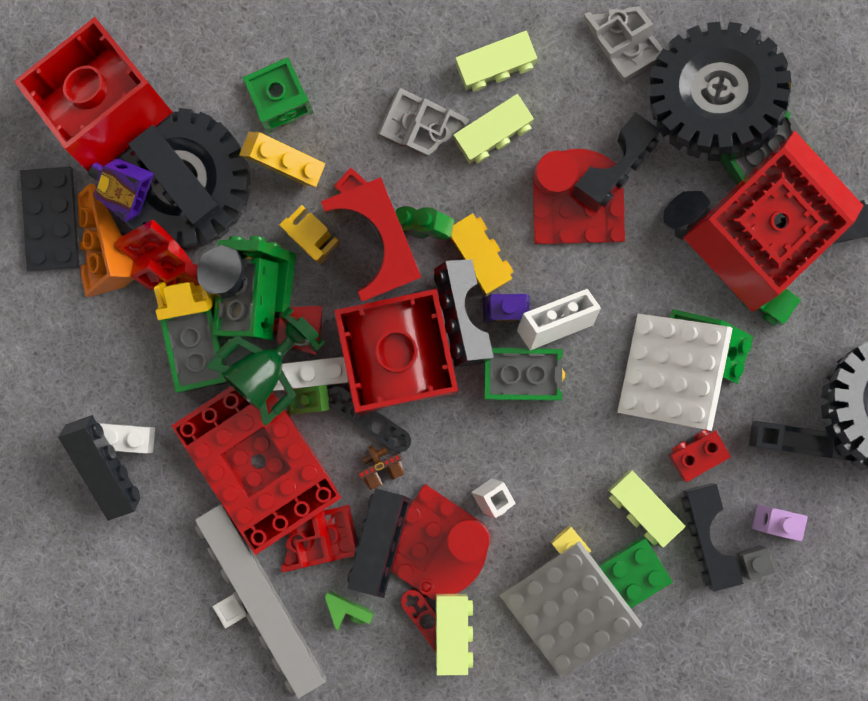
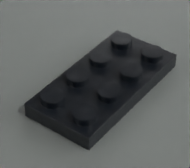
(49, 218)

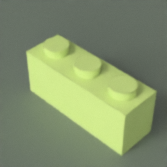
(496, 61)
(494, 129)
(645, 509)
(453, 634)

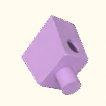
(780, 522)

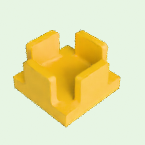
(309, 234)
(181, 300)

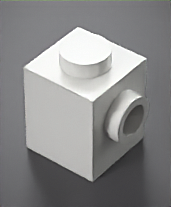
(493, 498)

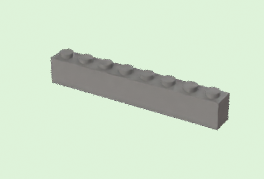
(261, 601)

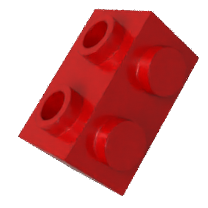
(698, 455)

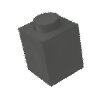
(756, 562)

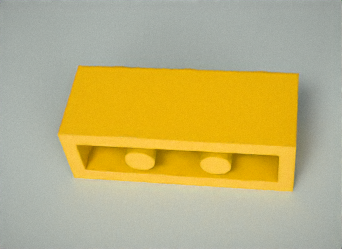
(282, 159)
(474, 244)

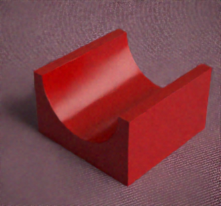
(92, 96)
(397, 259)
(396, 351)

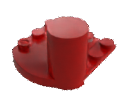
(561, 216)
(440, 545)

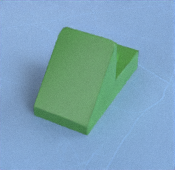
(309, 400)
(340, 606)

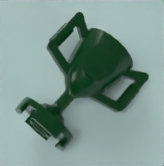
(259, 371)

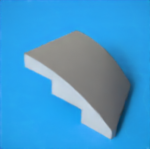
(622, 39)
(421, 121)

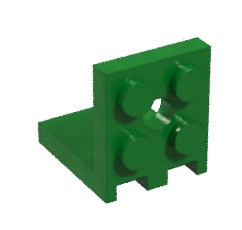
(282, 109)
(258, 248)
(738, 349)

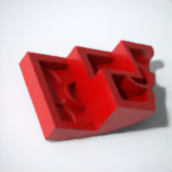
(156, 257)
(321, 540)

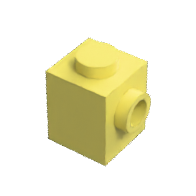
(566, 539)

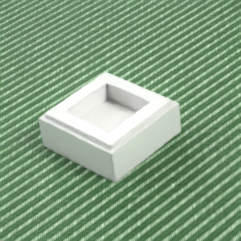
(229, 611)

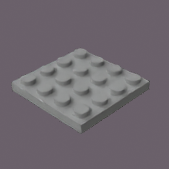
(570, 609)

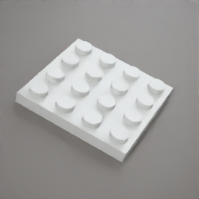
(675, 371)

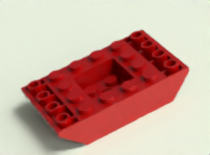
(740, 231)
(261, 501)

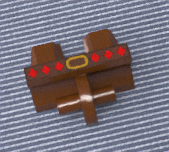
(371, 474)

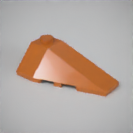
(105, 264)

